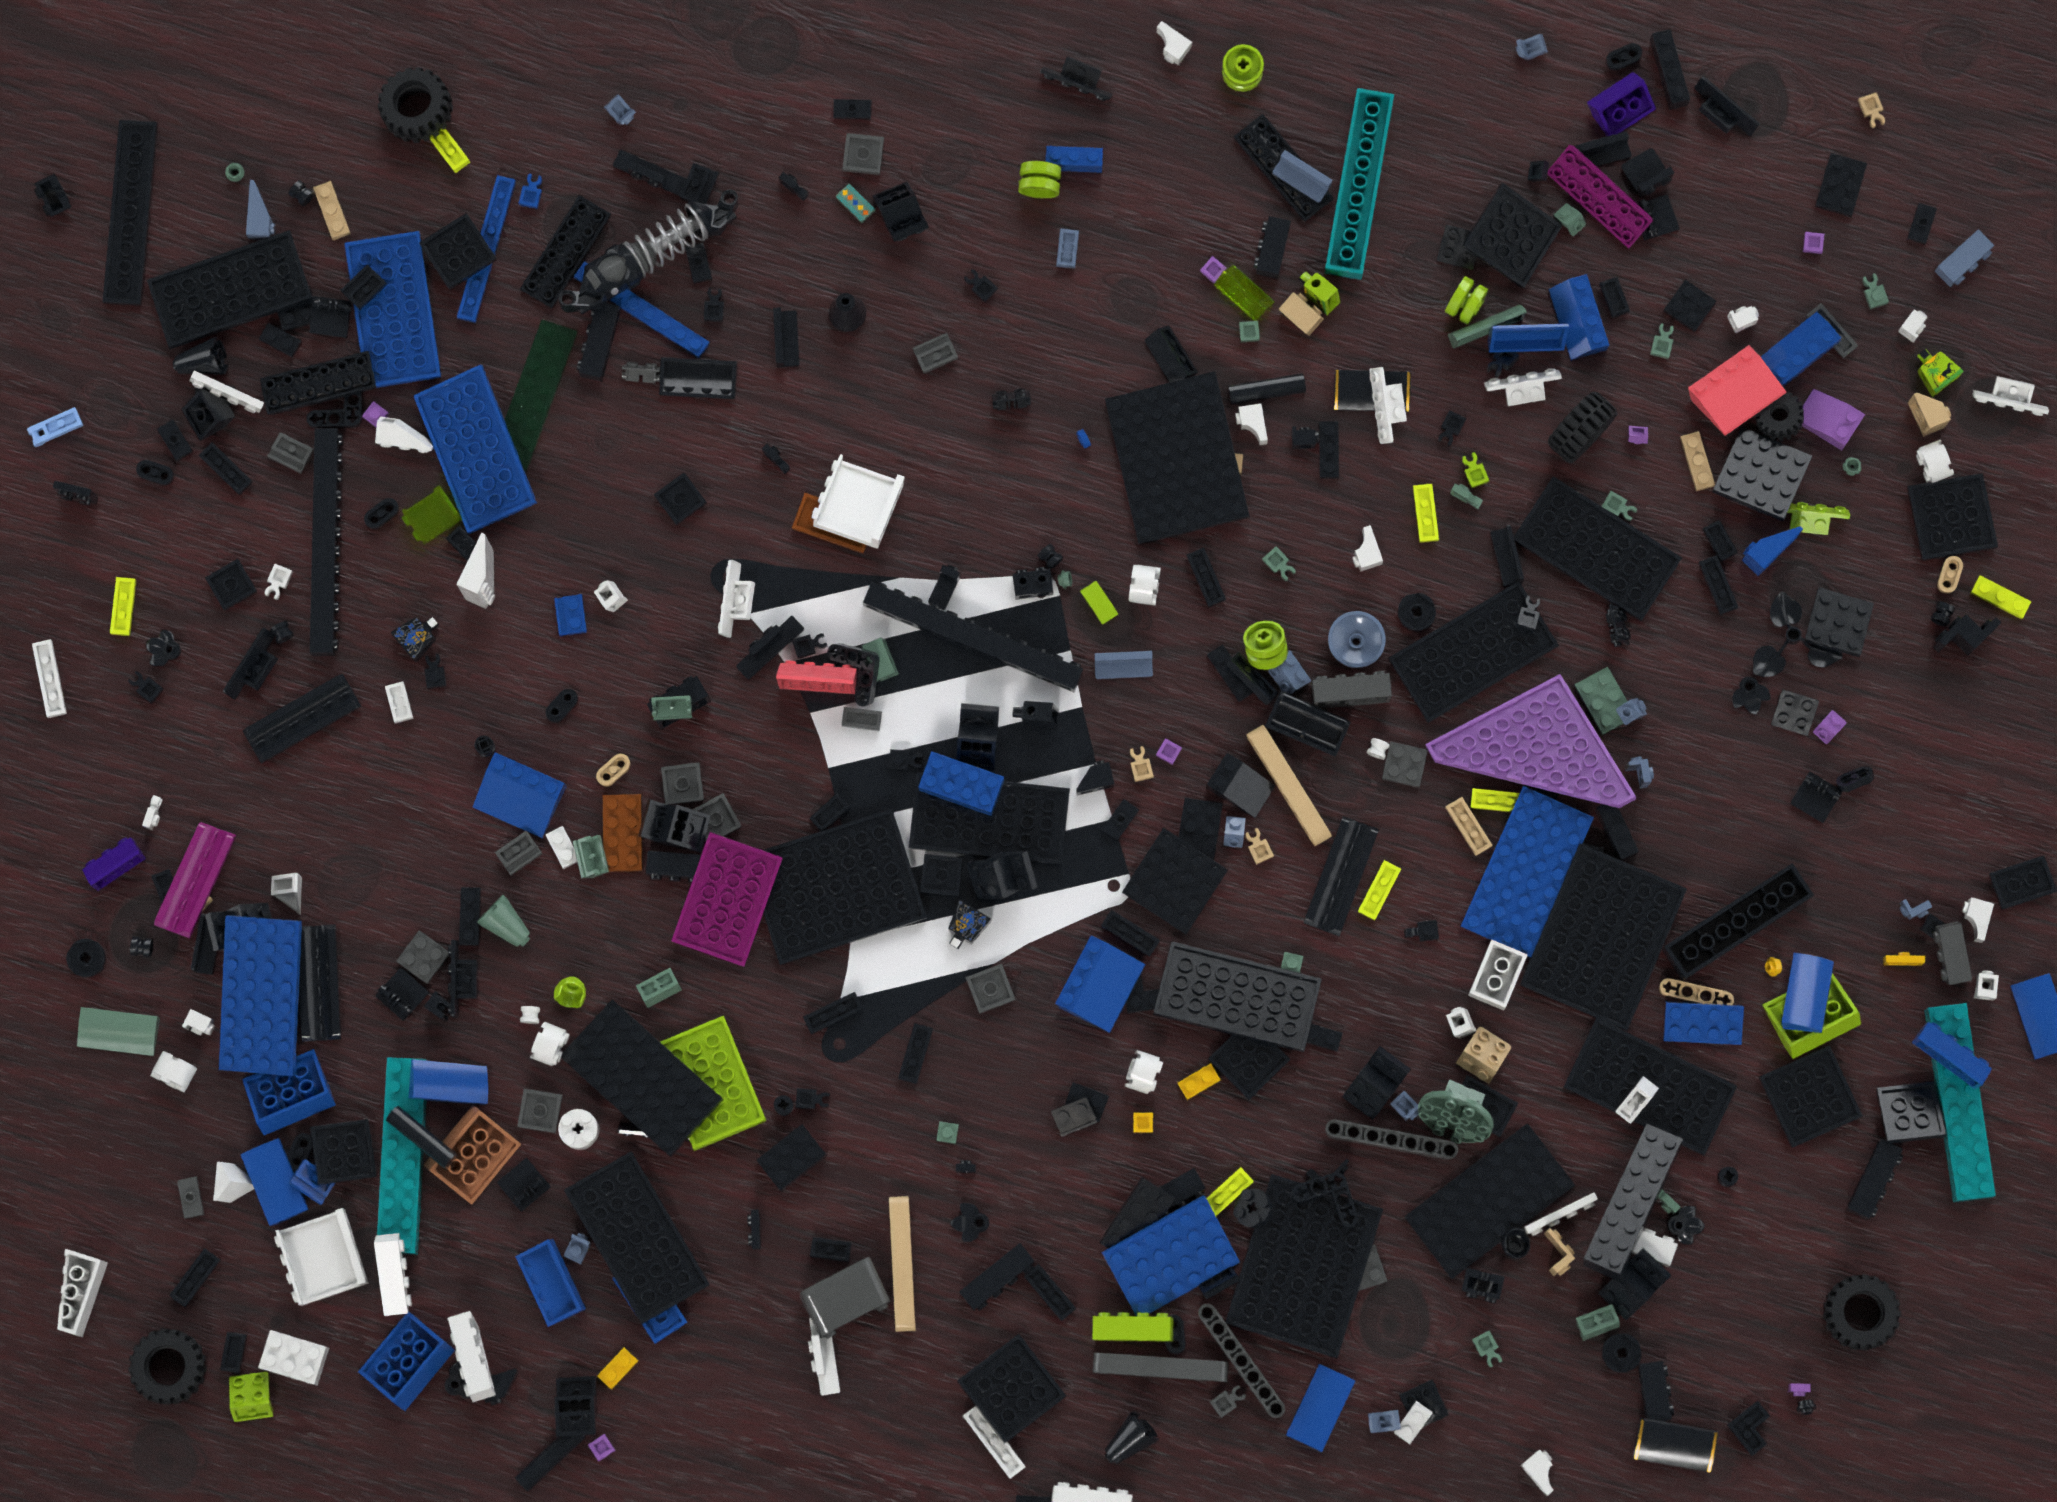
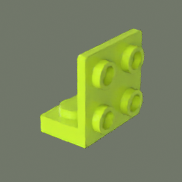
(250, 1396)

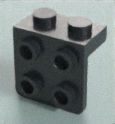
(1647, 172)

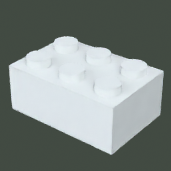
(1497, 975)
(293, 1357)

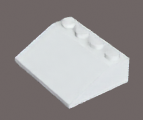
(478, 575)

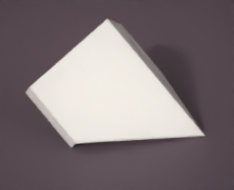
(288, 890)
(230, 1182)

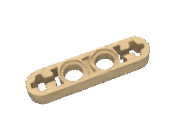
(1696, 992)

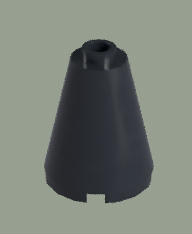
(847, 312)
(204, 358)
(1130, 1438)

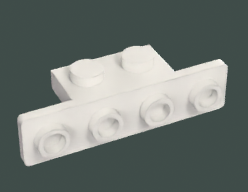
(1523, 388)
(2013, 394)
(1388, 404)
(736, 599)
(824, 1362)

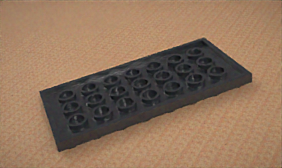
(229, 289)
(1597, 548)
(1471, 653)
(1023, 820)
(1237, 996)
(641, 1078)
(1688, 1097)
(1489, 1200)
(636, 1237)

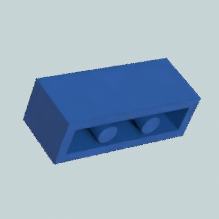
(1075, 158)

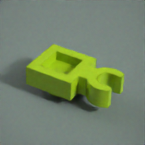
(1475, 473)

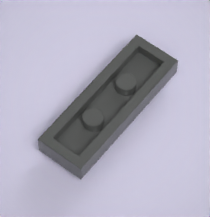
(1846, 344)

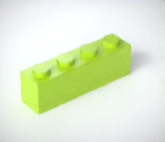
(1132, 1327)

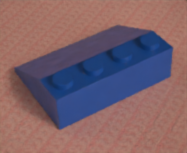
(519, 795)
(1100, 984)
(288, 1099)
(406, 1361)

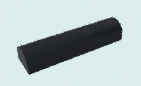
(1267, 388)
(421, 1137)
(547, 1460)

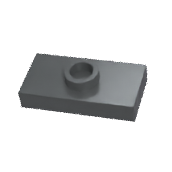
(861, 718)
(190, 1197)

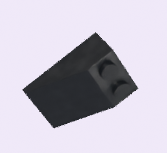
(1240, 785)

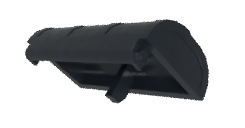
(1308, 724)

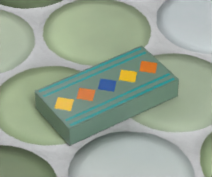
(855, 203)

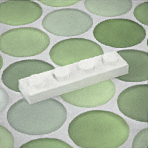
(219, 389)
(49, 678)
(1568, 1211)
(1001, 1452)

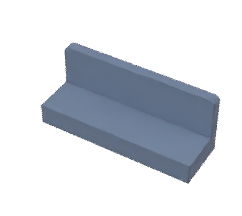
(1302, 176)
(1123, 665)

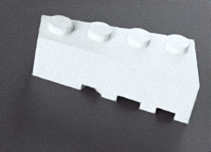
(79, 1291)
(471, 1356)

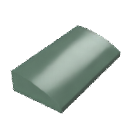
(1483, 326)
(117, 1031)

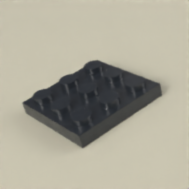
(458, 251)
(1839, 622)
(1248, 1063)
(1910, 1112)
(343, 1152)

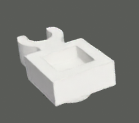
(279, 579)
(152, 818)

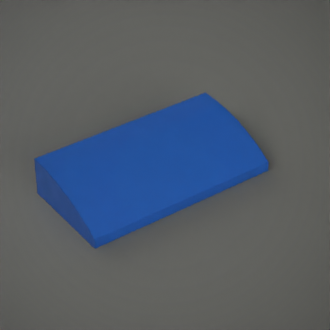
(1527, 338)
(1807, 993)
(2038, 1011)
(448, 1082)
(270, 1177)
(550, 1282)
(1320, 1408)

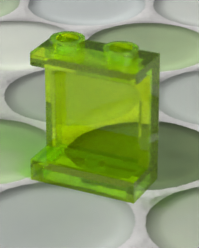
(431, 516)

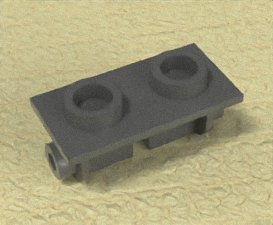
(634, 370)

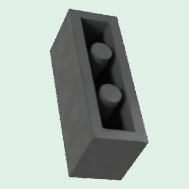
(1952, 953)

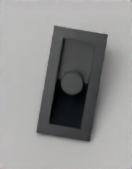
(1096, 778)
(502, 1384)

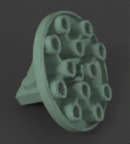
(1457, 1110)

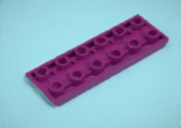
(1600, 196)
(194, 880)

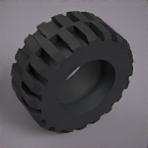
(403, 86)
(1582, 427)
(1887, 1305)
(142, 1358)

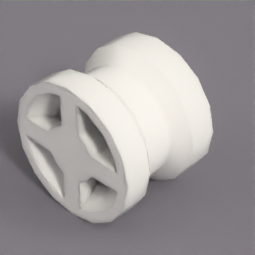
(1378, 748)
(530, 1014)

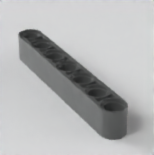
(1381, 1141)
(1240, 1351)
(1160, 1367)

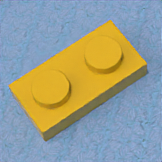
(1198, 1081)
(617, 1368)

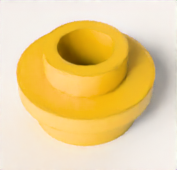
(1773, 966)

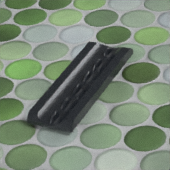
(1264, 148)
(565, 251)
(318, 383)
(301, 718)
(1341, 876)
(319, 984)

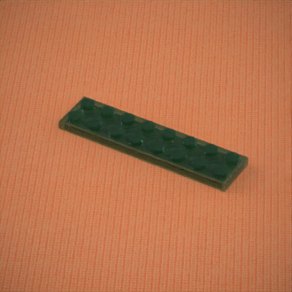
(538, 387)

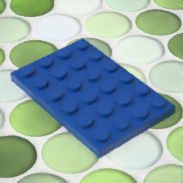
(1170, 1256)

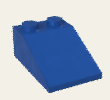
(1766, 550)

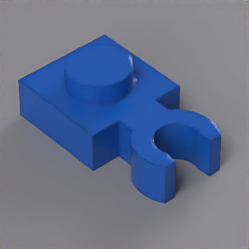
(530, 195)

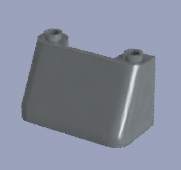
(844, 1297)

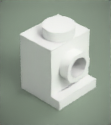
(1743, 318)
(1913, 325)
(609, 602)
(1991, 980)
(1454, 1018)
(199, 1023)

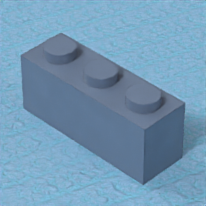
(1965, 259)

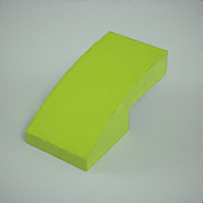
(1099, 602)

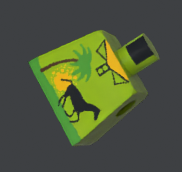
(1320, 291)
(1937, 371)

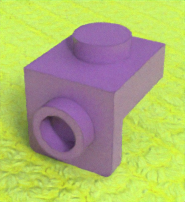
(1829, 727)

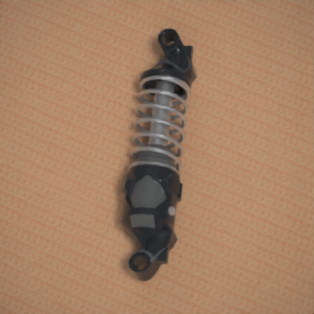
(627, 263)

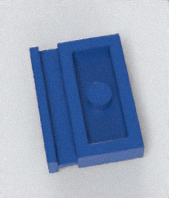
(570, 615)
(306, 1182)

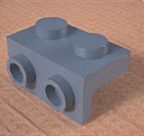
(1290, 675)
(1644, 772)

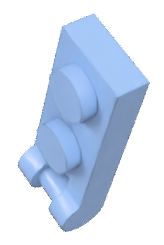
(55, 426)

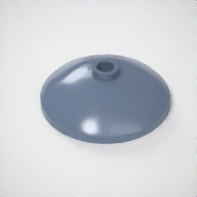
(1356, 626)

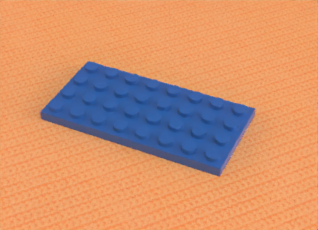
(399, 319)
(475, 449)
(1526, 871)
(260, 995)

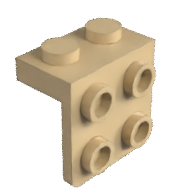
(1484, 1054)
(1566, 1251)

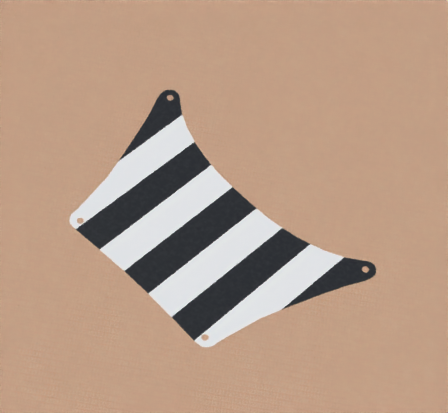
(920, 710)

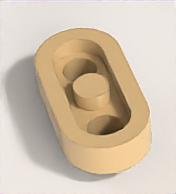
(1949, 575)
(613, 770)

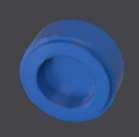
(1083, 438)

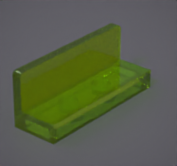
(1243, 292)

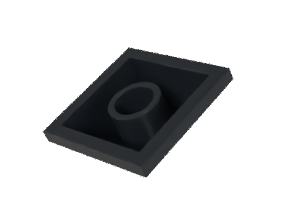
(207, 414)

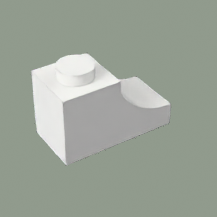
(1175, 44)
(1252, 419)
(1368, 554)
(1978, 914)
(1637, 1100)
(1537, 1468)

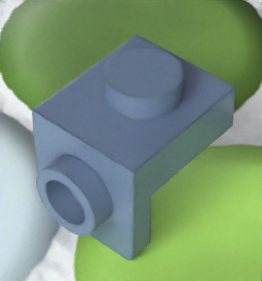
(1531, 47)
(620, 110)
(1631, 710)
(1234, 831)
(1920, 910)
(1405, 1106)
(1384, 1421)

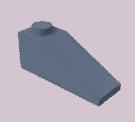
(258, 218)

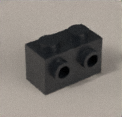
(1032, 583)

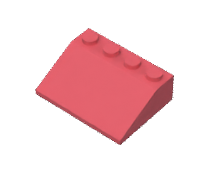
(1736, 390)
(817, 678)

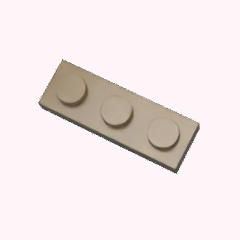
(331, 210)
(1697, 461)
(1468, 826)

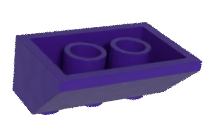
(1622, 104)
(113, 863)

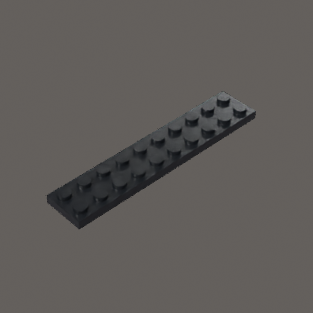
(130, 212)

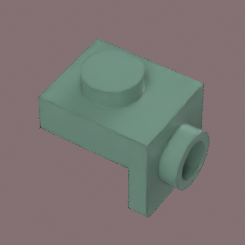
(1570, 219)

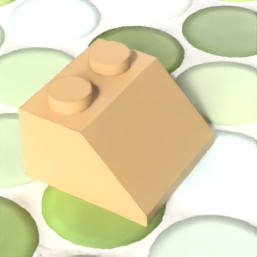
(1929, 413)

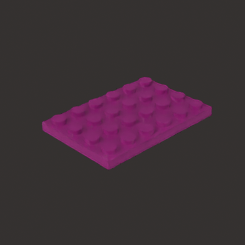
(727, 899)

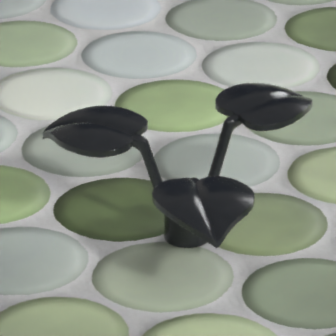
(1783, 612)

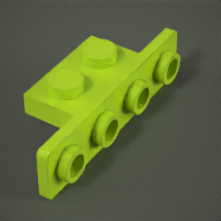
(1815, 518)

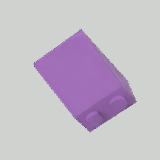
(1830, 418)

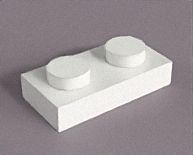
(562, 847)
(1413, 1422)

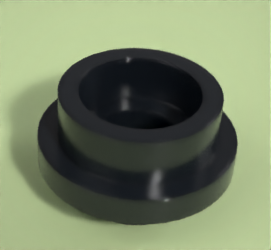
(1806, 1407)

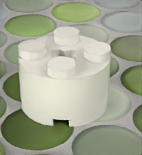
(1935, 461)
(1144, 584)
(549, 1043)
(173, 1071)
(1143, 1072)
(586, 1137)

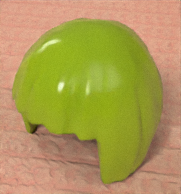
(570, 992)

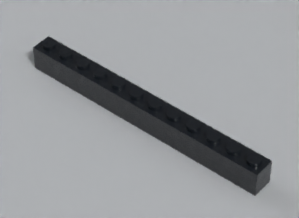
(325, 542)
(973, 637)

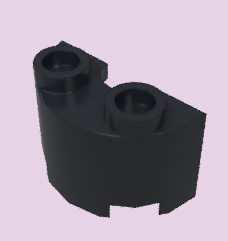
(52, 194)
(1482, 1284)

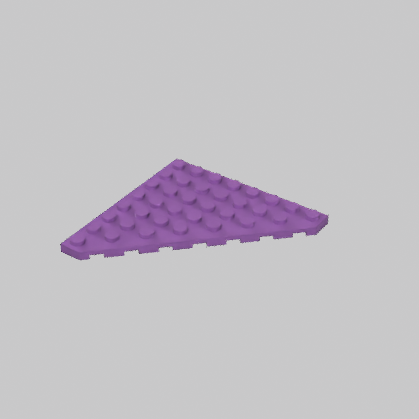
(1539, 743)

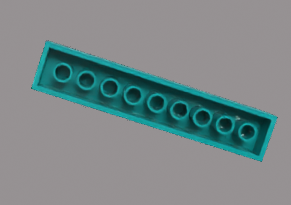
(1359, 184)
(1962, 1114)
(400, 1161)

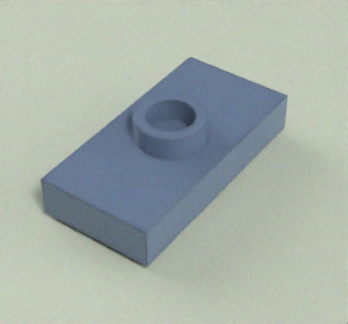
(1067, 248)

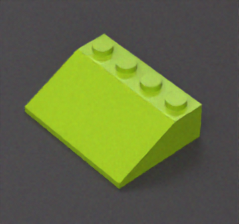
(1839, 1018)

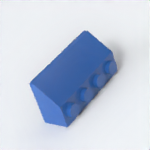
(1577, 308)
(1801, 348)
(1952, 1055)

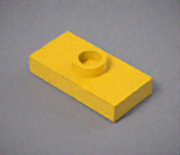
(1903, 959)

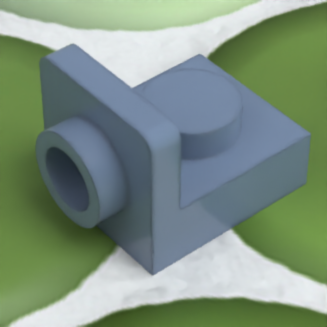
(577, 1248)

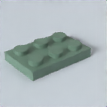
(1602, 698)

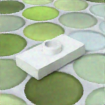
(399, 702)

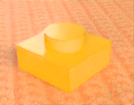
(1142, 1122)

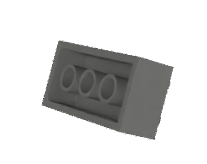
(1351, 691)

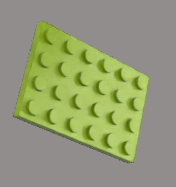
(716, 1060)

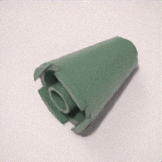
(505, 922)

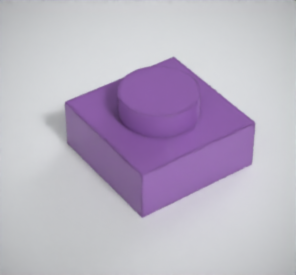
(1813, 242)
(1213, 269)
(373, 413)
(1637, 434)
(1168, 751)
(1799, 1389)
(601, 1447)

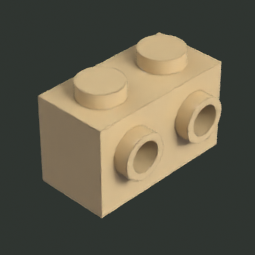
(1301, 313)

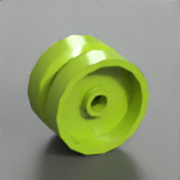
(1246, 57)
(1039, 179)
(1466, 300)
(1265, 645)

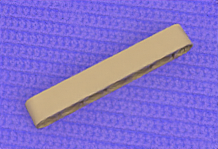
(1288, 785)
(902, 1263)

